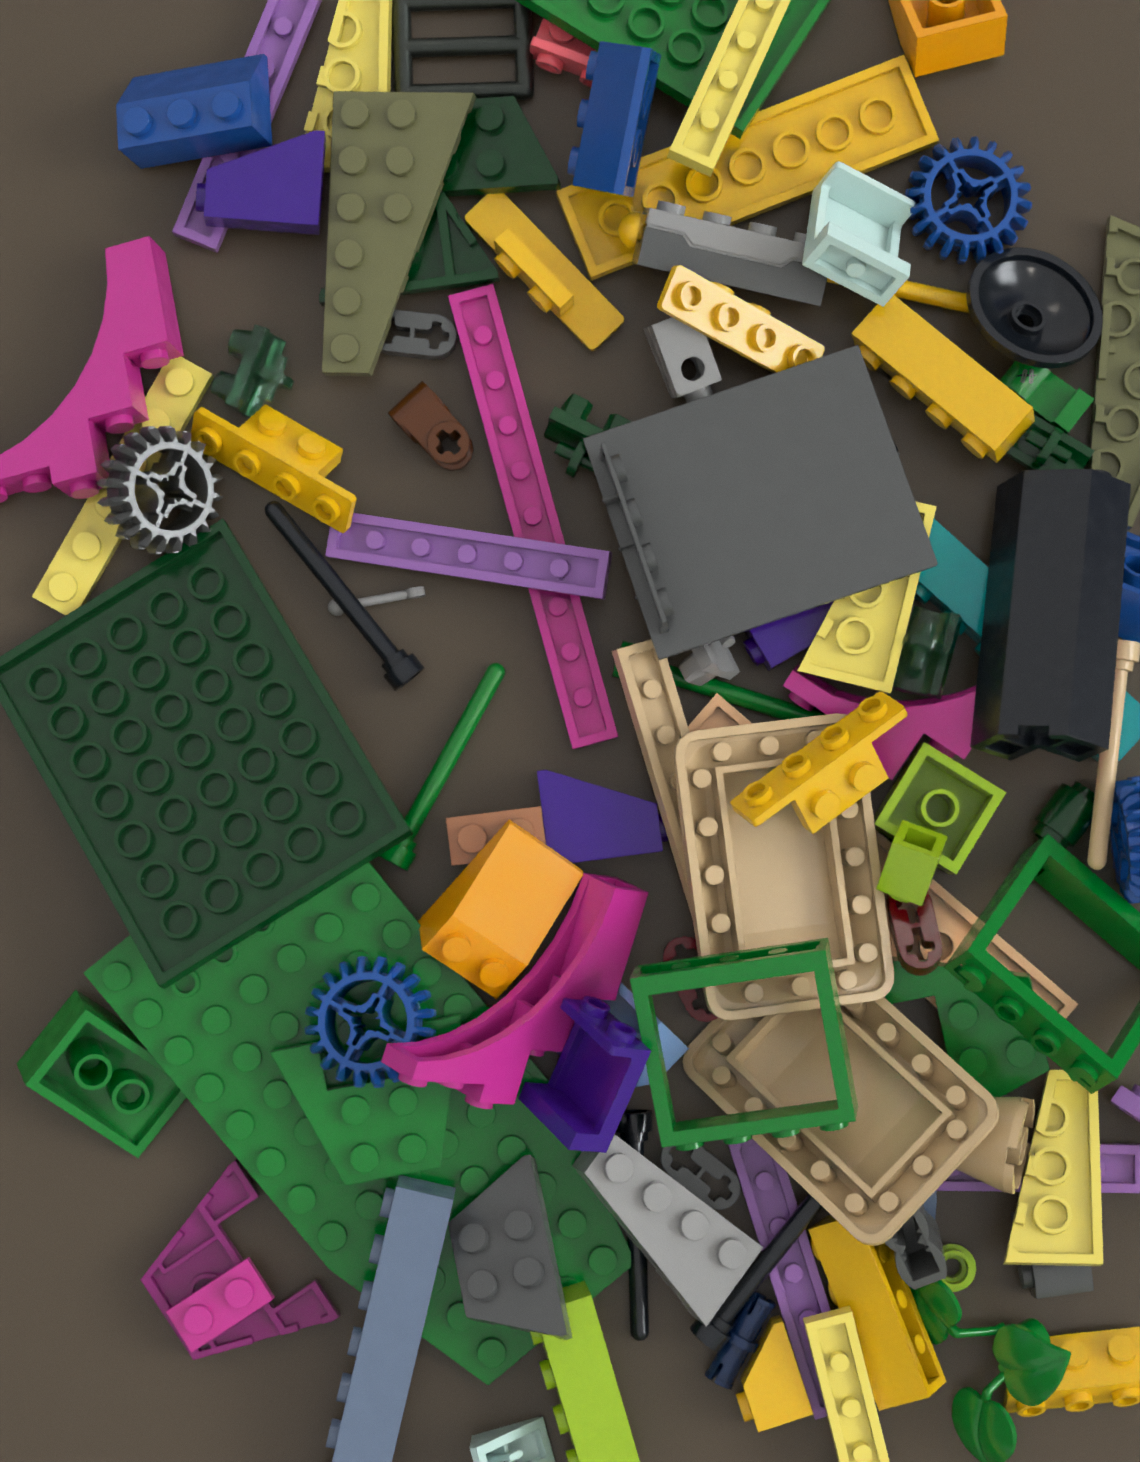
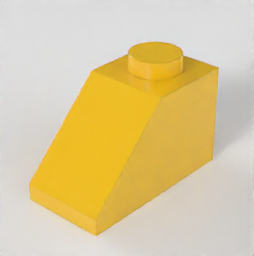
(773, 1381)

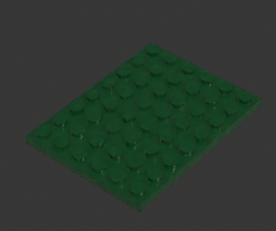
(196, 754)

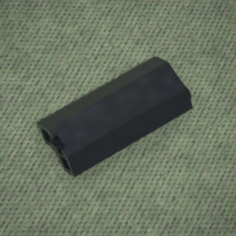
(1052, 614)

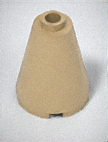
(1004, 1152)

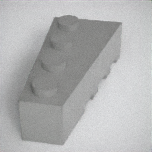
(675, 1230)

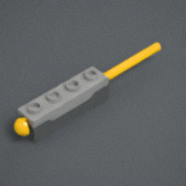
(743, 257)

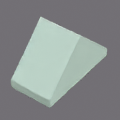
(514, 1443)

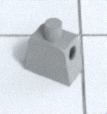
(673, 344)

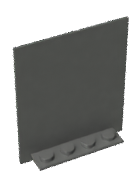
(759, 502)

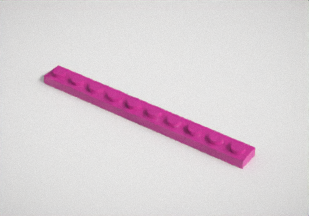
(531, 510)

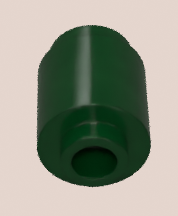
(1066, 814)

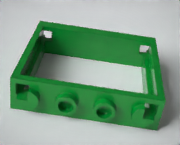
(734, 968)
(1020, 1006)

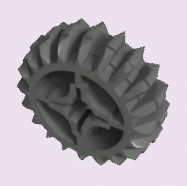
(179, 475)

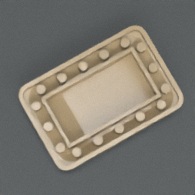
(777, 878)
(913, 1113)

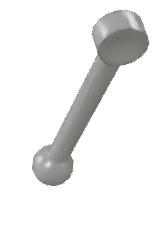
(410, 593)

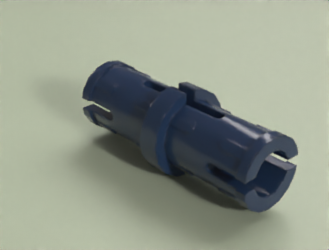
(743, 1341)

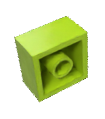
(942, 798)

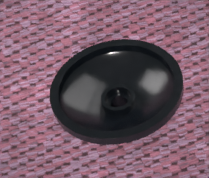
(1034, 308)

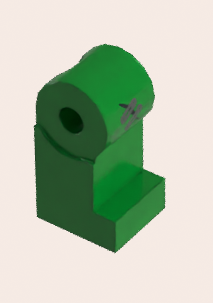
(1047, 394)

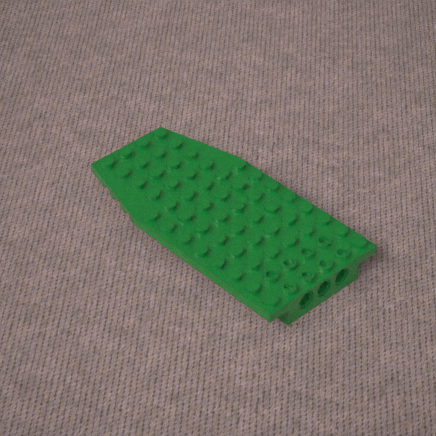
(216, 1044)

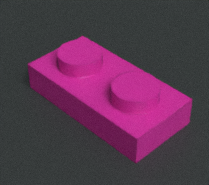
(220, 1304)

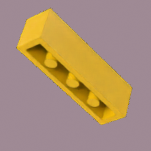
(943, 378)
(886, 1317)

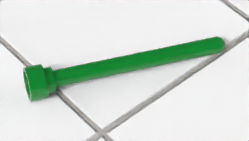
(739, 696)
(402, 853)

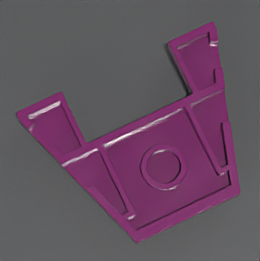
(205, 1251)

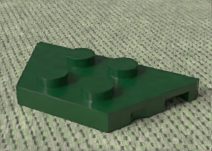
(498, 153)
(446, 256)

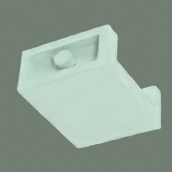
(857, 233)

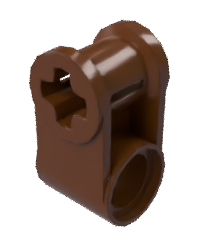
(428, 423)

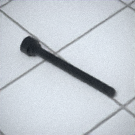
(398, 665)
(634, 1131)
(716, 1332)

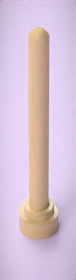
(1127, 654)

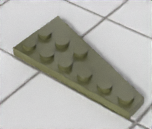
(382, 195)
(1117, 373)

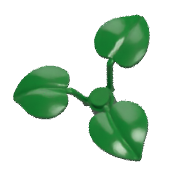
(1026, 1364)

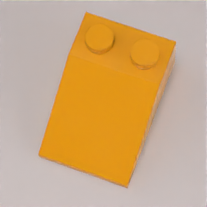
(949, 32)
(499, 909)

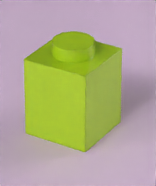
(911, 863)

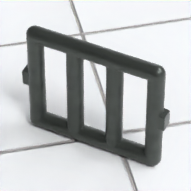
(519, 44)

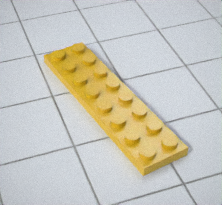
(779, 159)

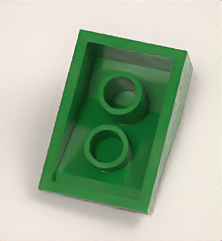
(101, 1074)

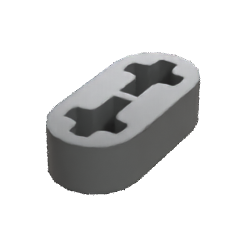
(418, 347)
(695, 1184)

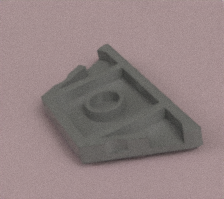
(509, 1256)

